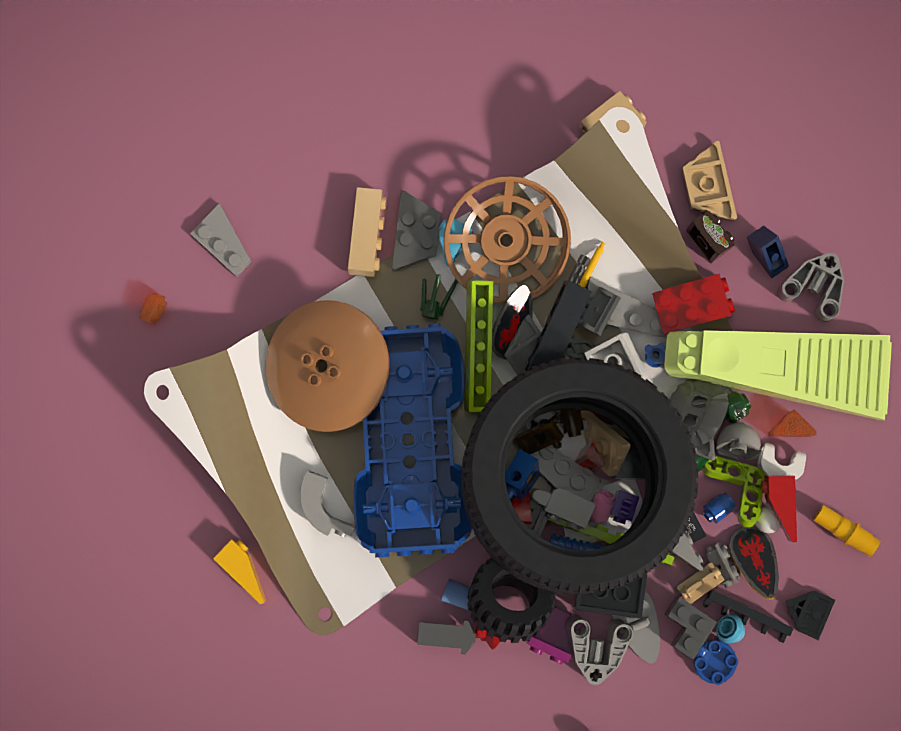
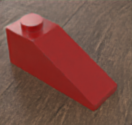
(781, 497)

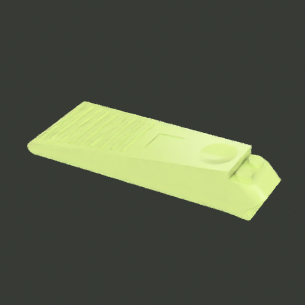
(808, 368)

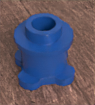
(657, 349)

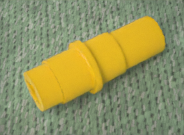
(847, 531)

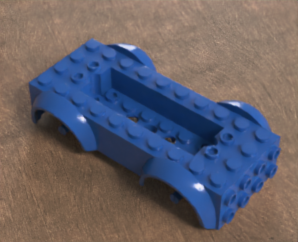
(424, 504)

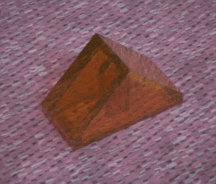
(792, 426)

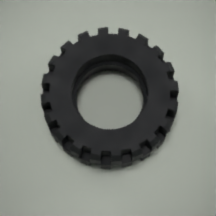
(500, 621)

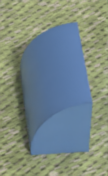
(456, 594)

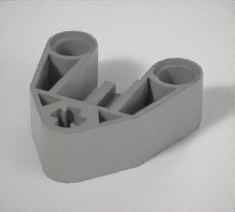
(833, 291)
(613, 653)

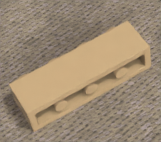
(365, 232)

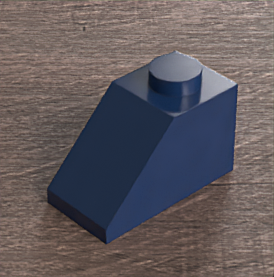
(768, 251)

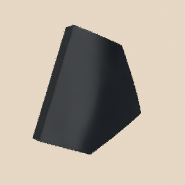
(810, 612)

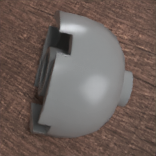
(739, 441)

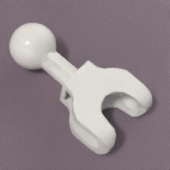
(766, 461)

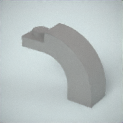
(313, 507)

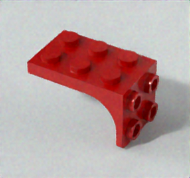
(693, 303)

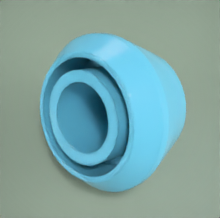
(730, 629)

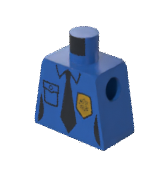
(521, 475)

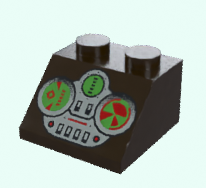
(710, 236)

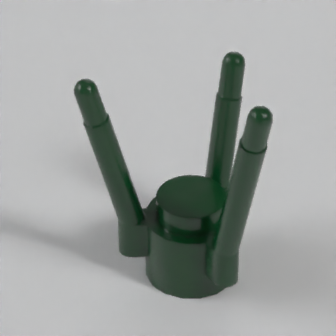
(431, 308)

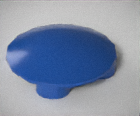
(715, 662)

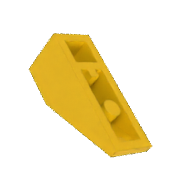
(239, 566)

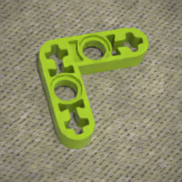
(745, 480)

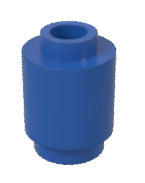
(718, 508)

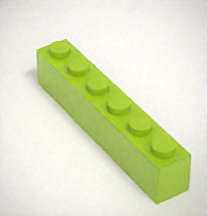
(478, 345)

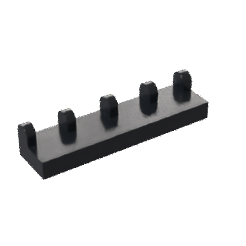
(748, 613)

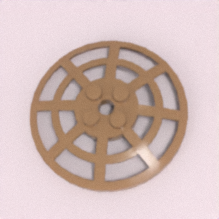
(520, 237)

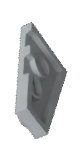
(221, 241)

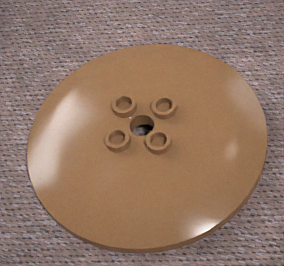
(354, 371)

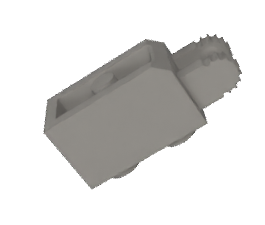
(565, 506)

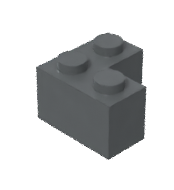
(695, 627)

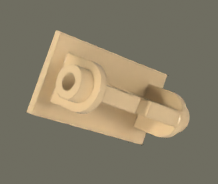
(700, 583)

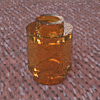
(153, 308)

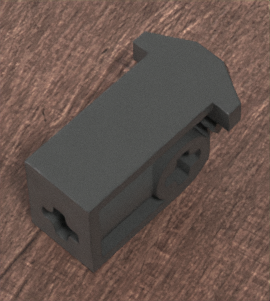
(447, 635)

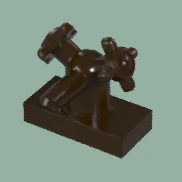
(542, 434)

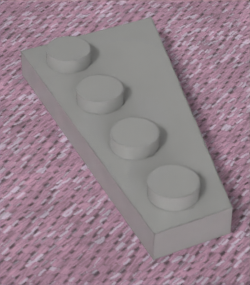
(630, 312)
(566, 474)

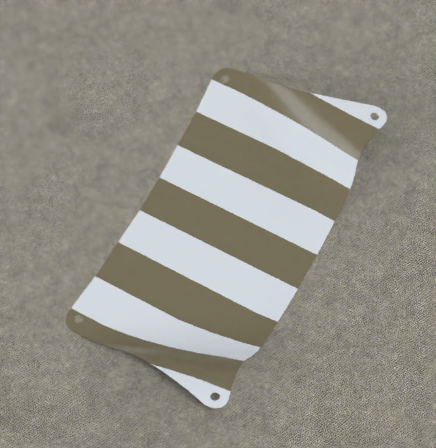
(261, 456)

